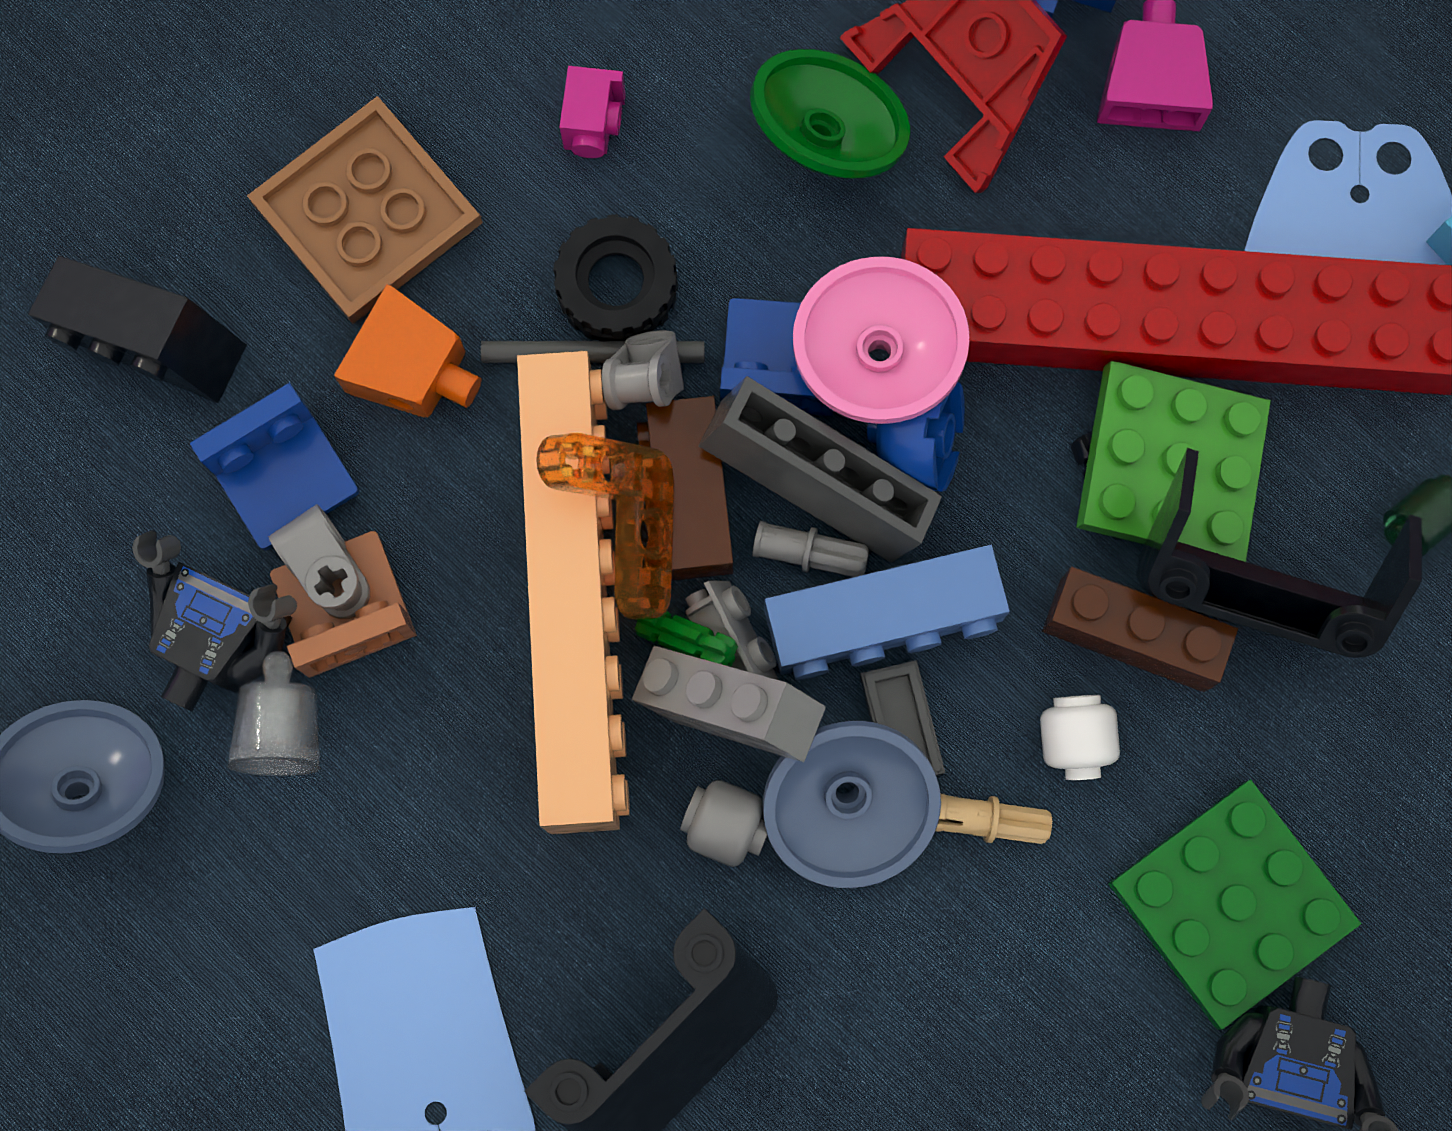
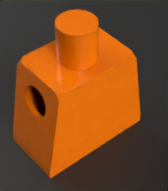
(406, 359)

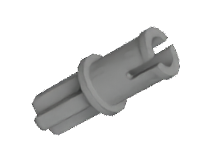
(810, 550)

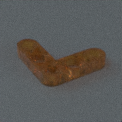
(637, 477)

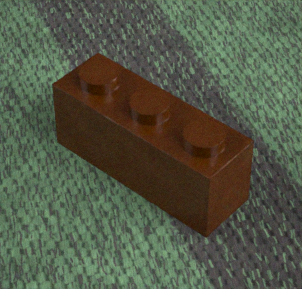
(699, 501)
(1140, 630)

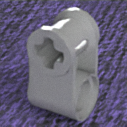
(643, 371)
(317, 558)

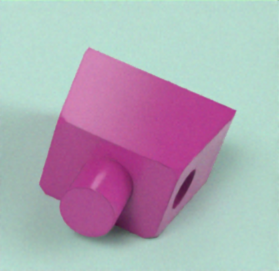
(1158, 73)

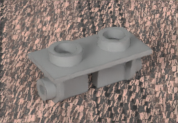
(728, 614)

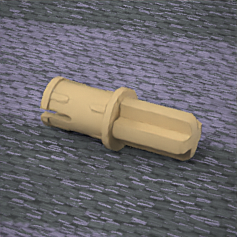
(994, 820)

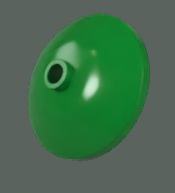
(829, 114)

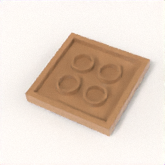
(365, 209)

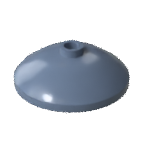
(71, 753)
(856, 834)

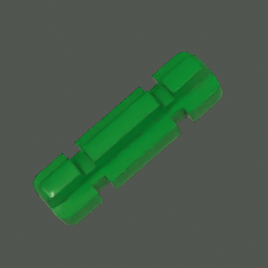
(688, 638)

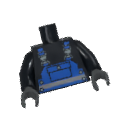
(206, 624)
(1297, 1064)

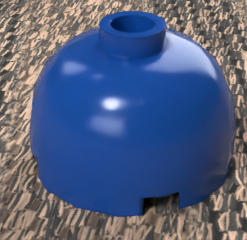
(924, 443)

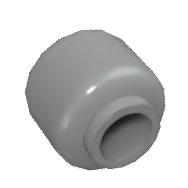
(724, 823)

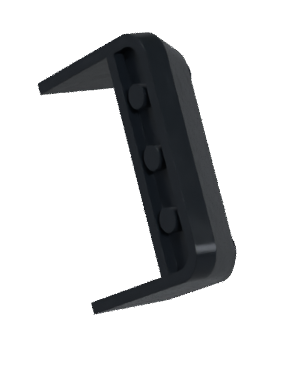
(1272, 599)

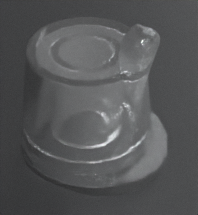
(275, 724)

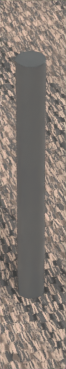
(597, 350)

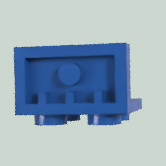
(762, 348)
(275, 463)

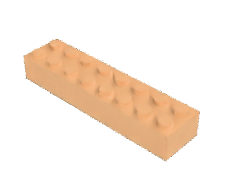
(570, 607)

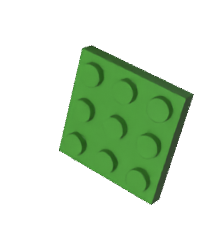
(1140, 440)

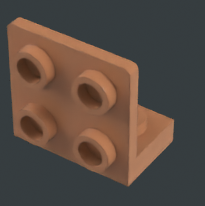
(329, 642)

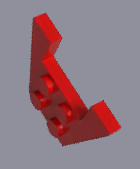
(990, 51)

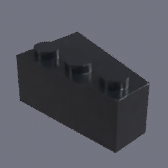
(137, 326)

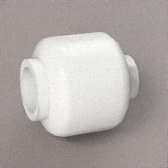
(1080, 736)

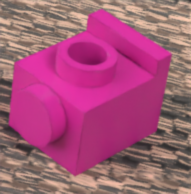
(591, 110)

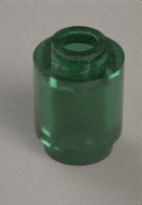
(1429, 501)

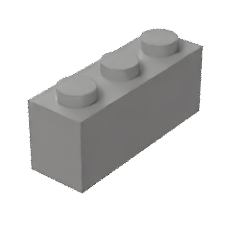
(729, 703)

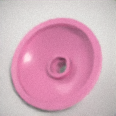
(889, 308)

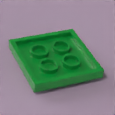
(1234, 904)

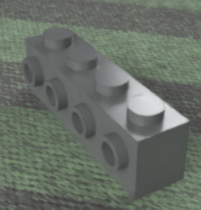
(820, 470)

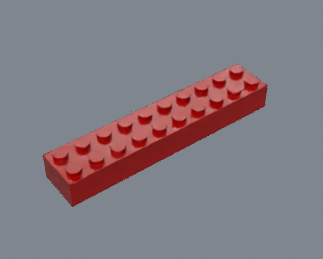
(1197, 310)

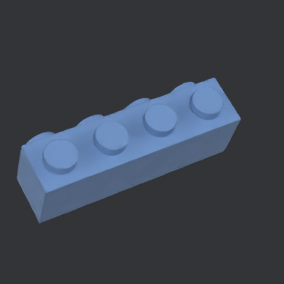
(886, 611)

